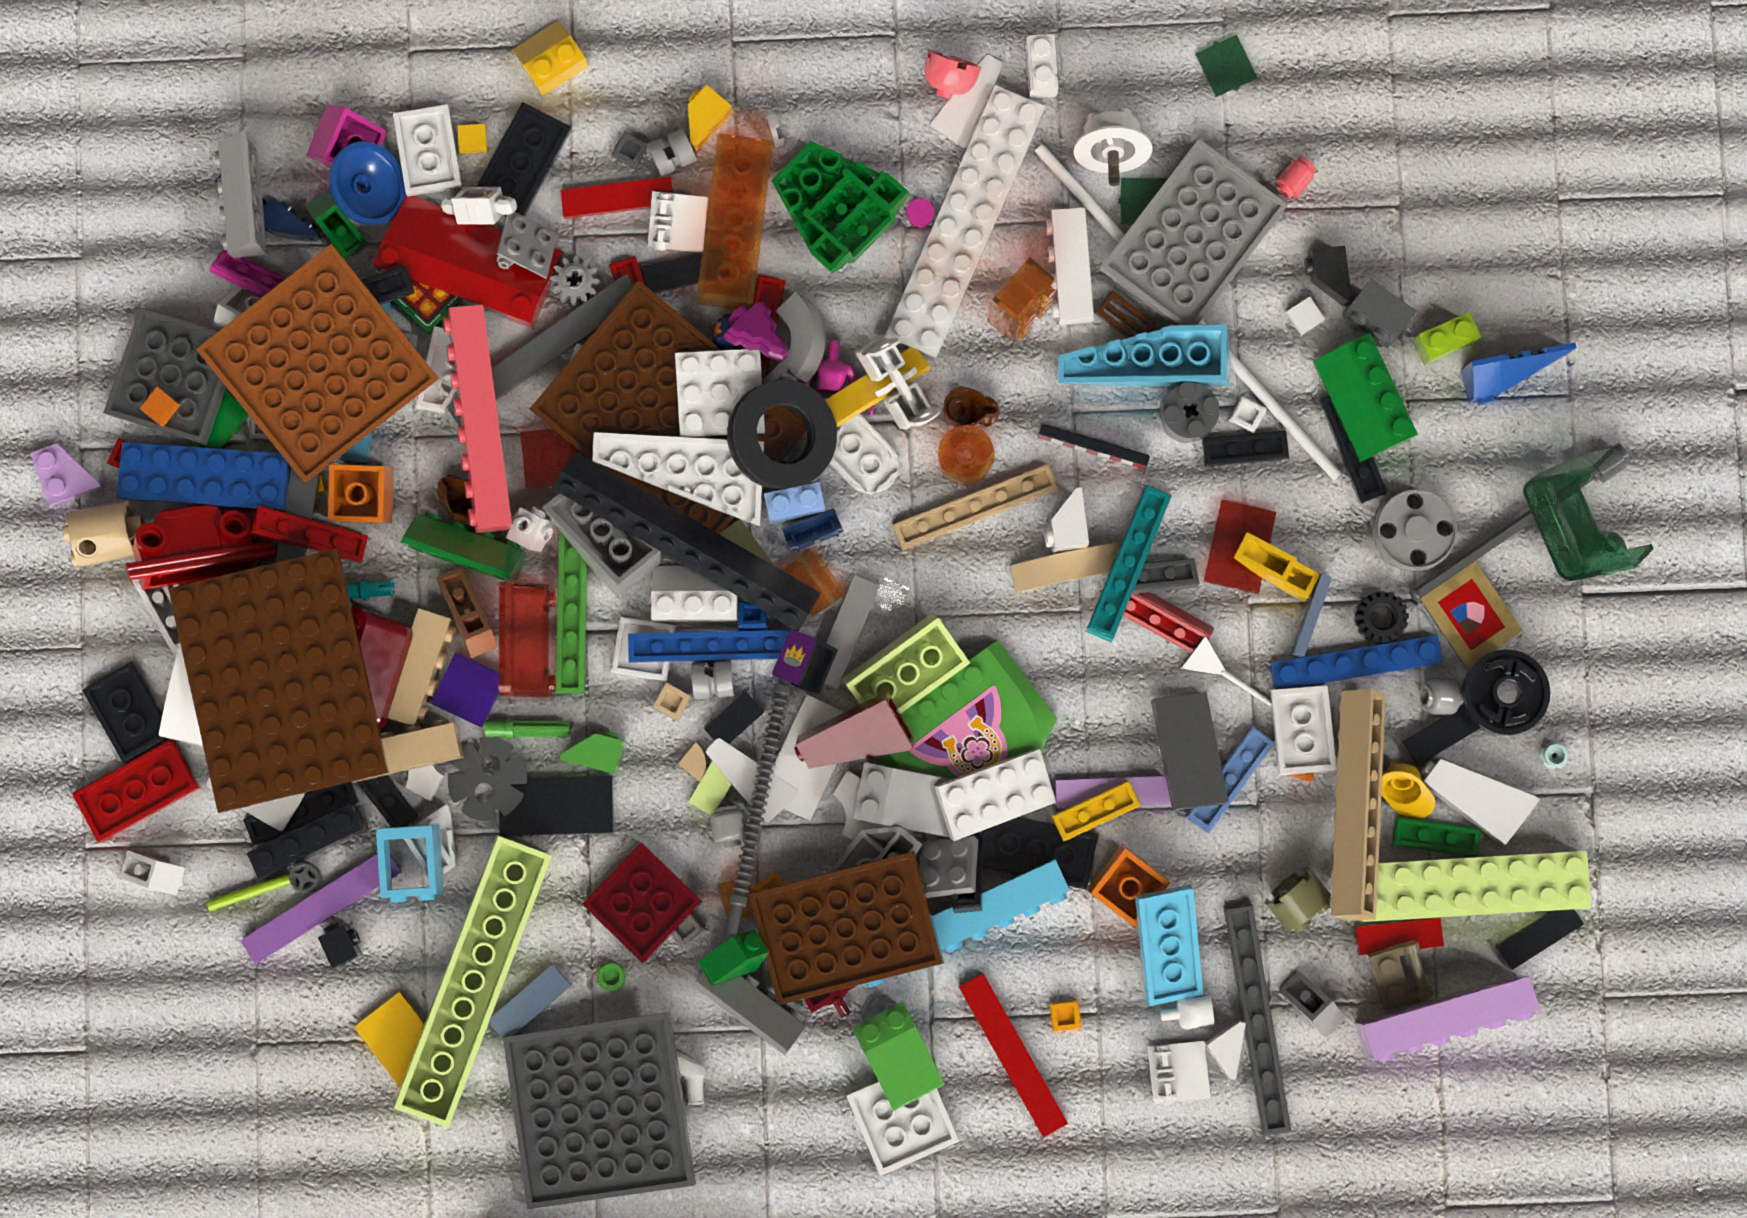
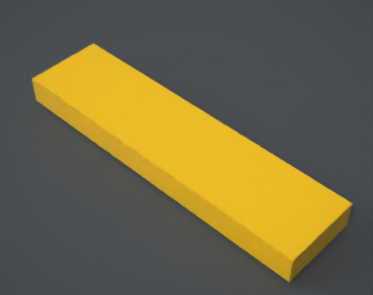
(861, 393)

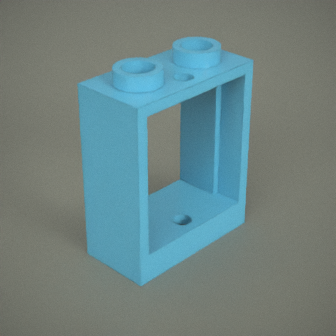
(434, 861)

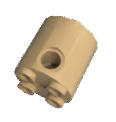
(101, 533)

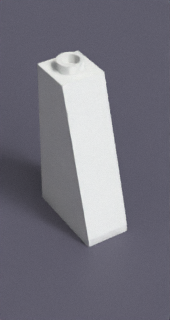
(1479, 799)

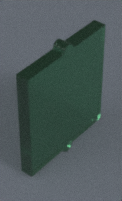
(1226, 66)
(1136, 195)

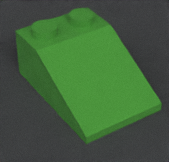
(898, 1056)

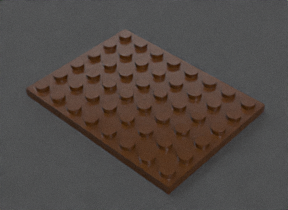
(629, 386)
(278, 680)

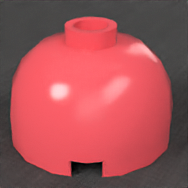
(950, 74)

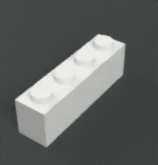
(1071, 266)

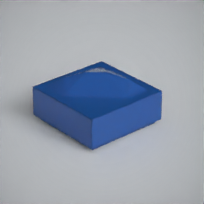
(751, 618)

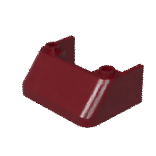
(384, 652)

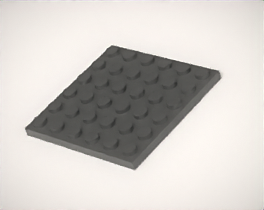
(599, 1110)

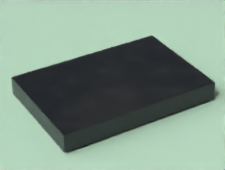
(126, 711)

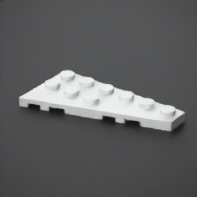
(685, 466)

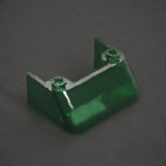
(1569, 526)

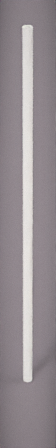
(1235, 364)

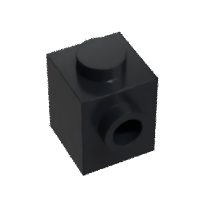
(340, 944)

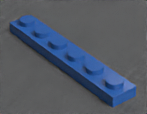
(705, 646)
(1356, 663)

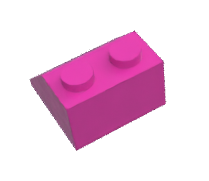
(339, 129)

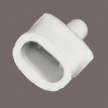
(1191, 1012)

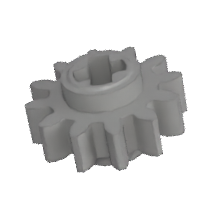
(567, 274)

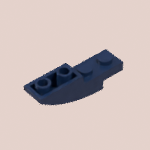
(281, 222)

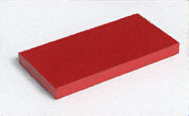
(136, 790)

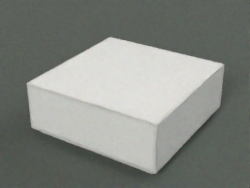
(1305, 316)
(1247, 414)

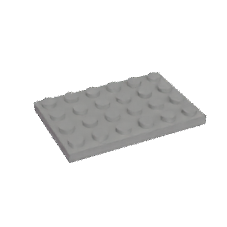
(1193, 236)

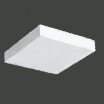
(647, 670)

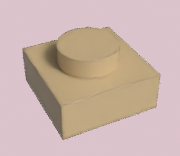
(672, 701)

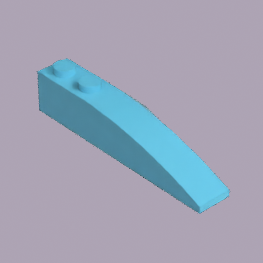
(1153, 359)

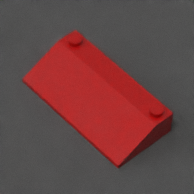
(462, 261)

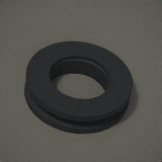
(818, 422)

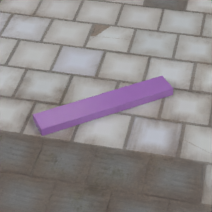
(315, 909)

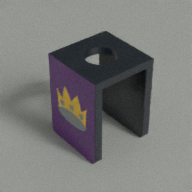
(804, 661)

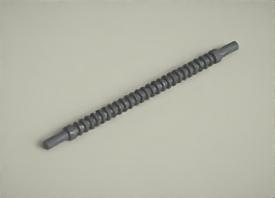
(738, 899)

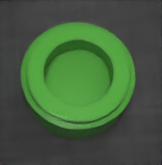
(611, 976)

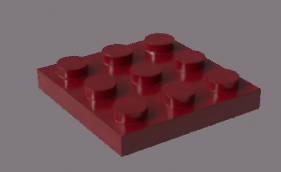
(642, 903)

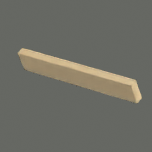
(975, 506)

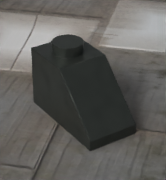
(1330, 272)

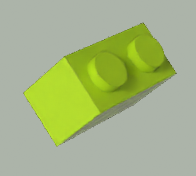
(1446, 338)

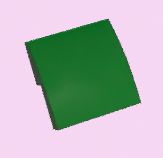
(228, 421)

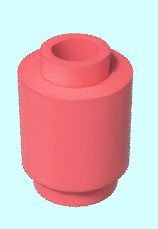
(1295, 177)

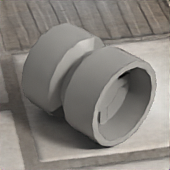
(681, 150)
(712, 679)

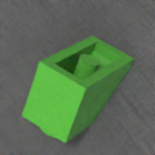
(597, 752)

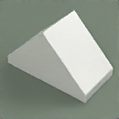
(1226, 1048)

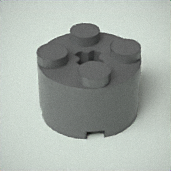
(1205, 412)

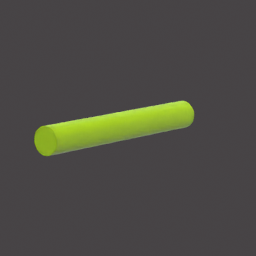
(248, 892)

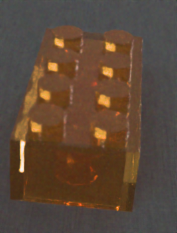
(1022, 300)

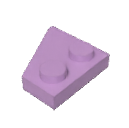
(62, 475)

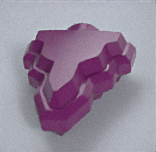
(756, 331)

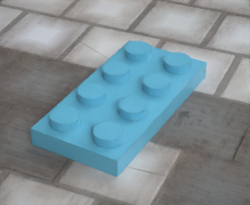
(1169, 945)

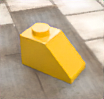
(706, 115)

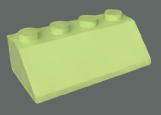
(909, 665)

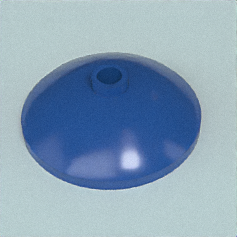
(379, 180)

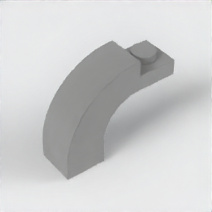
(806, 340)

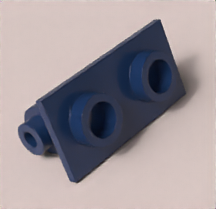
(811, 529)

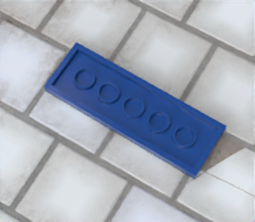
(202, 476)

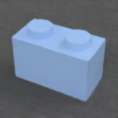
(794, 503)

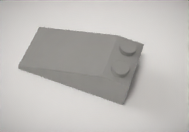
(608, 550)
(900, 798)

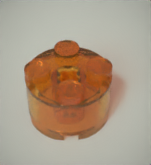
(960, 440)

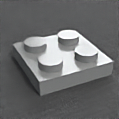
(949, 866)

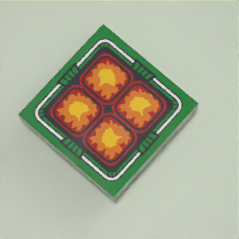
(427, 305)

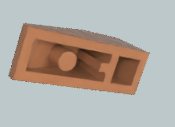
(466, 612)

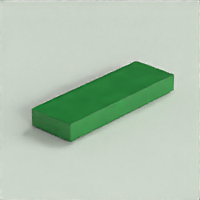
(1436, 836)

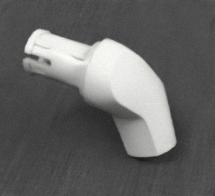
(693, 1073)

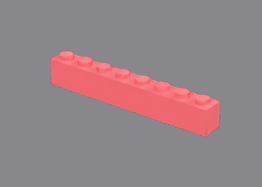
(478, 419)

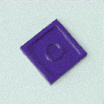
(467, 690)

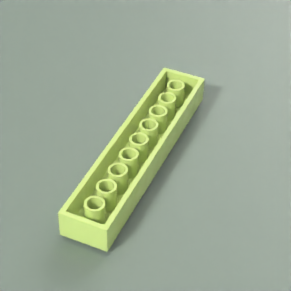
(472, 981)

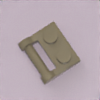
(1390, 975)

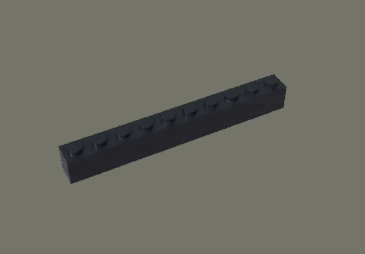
(686, 540)

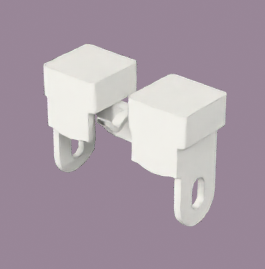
(907, 404)

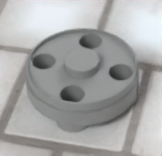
(1414, 530)

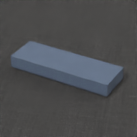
(1311, 615)
(529, 1002)

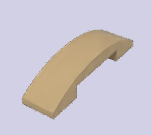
(1064, 567)

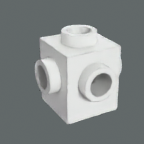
(531, 528)

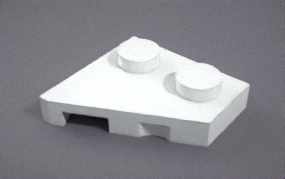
(448, 852)

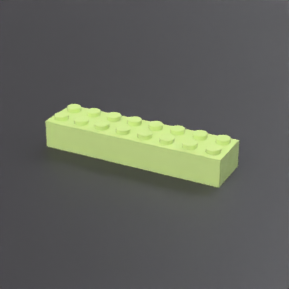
(1482, 886)

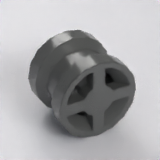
(300, 876)

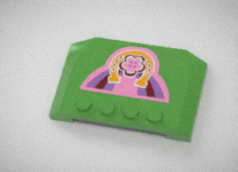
(975, 719)

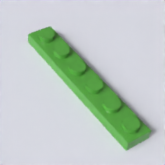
(571, 620)

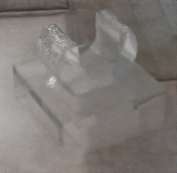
(892, 593)

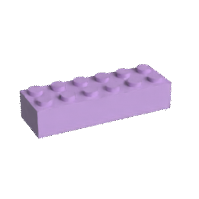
(1447, 1016)

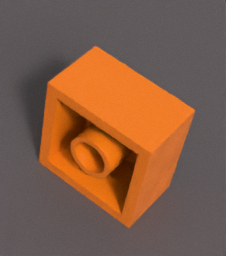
(360, 493)
(1123, 879)

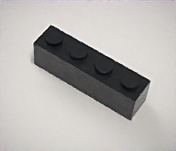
(307, 841)

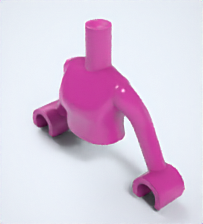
(833, 373)

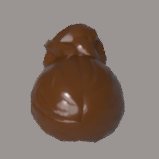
(969, 407)
(452, 492)

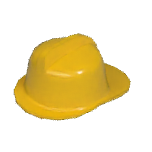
(1406, 791)

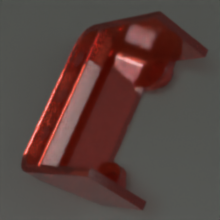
(525, 641)

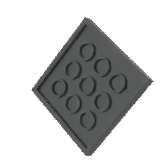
(166, 357)

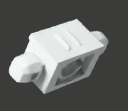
(479, 205)

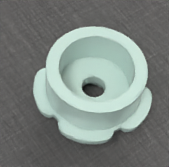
(1561, 752)

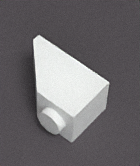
(152, 872)

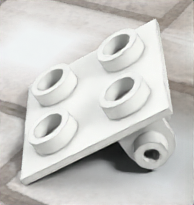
(677, 222)
(1178, 1072)

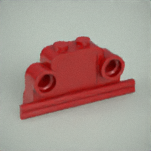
(194, 546)

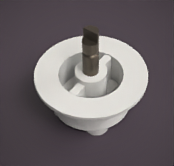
(1112, 144)

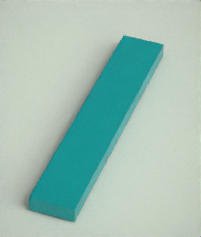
(1128, 563)

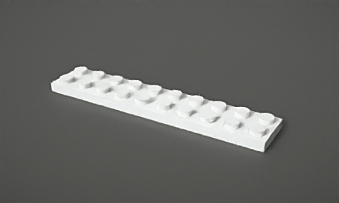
(965, 221)

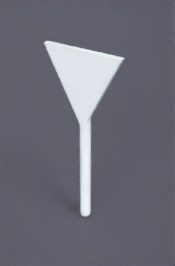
(1206, 660)

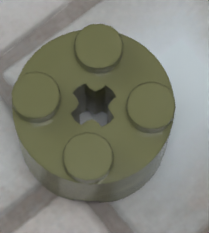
(1299, 900)

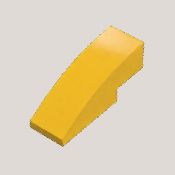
(1276, 567)

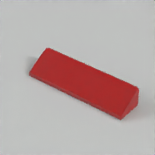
(1167, 621)

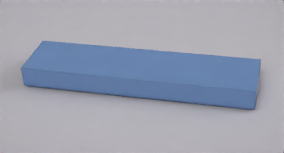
(1236, 773)

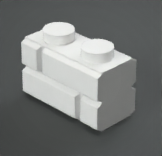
(1041, 66)

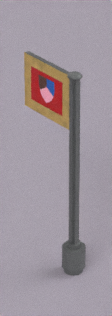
(1464, 599)

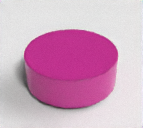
(920, 212)

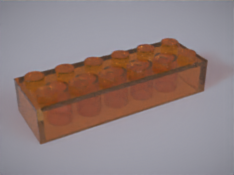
(734, 221)

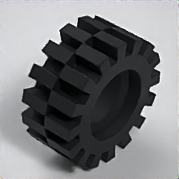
(1398, 612)

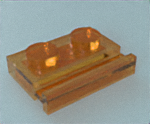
(814, 573)

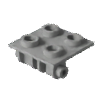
(526, 245)

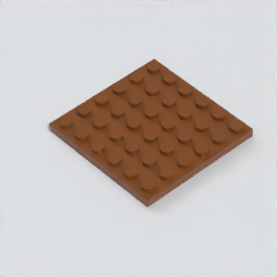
(317, 363)

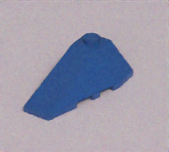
(1495, 375)

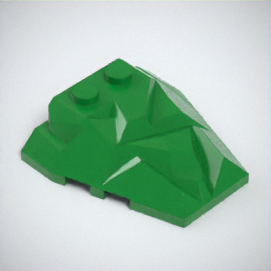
(837, 203)

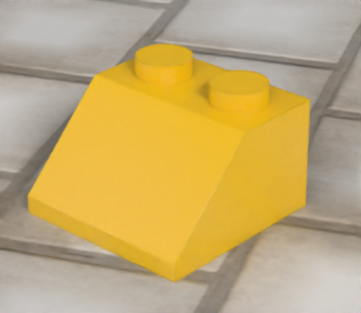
(550, 58)

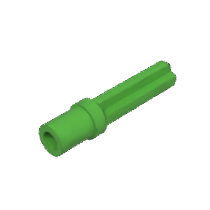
(526, 728)

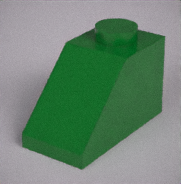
(336, 225)
(734, 958)

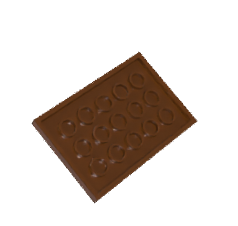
(846, 928)

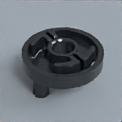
(1481, 688)

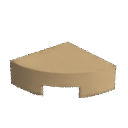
(694, 762)

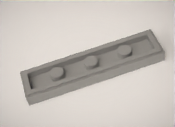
(849, 626)

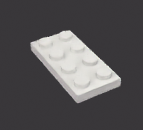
(995, 794)

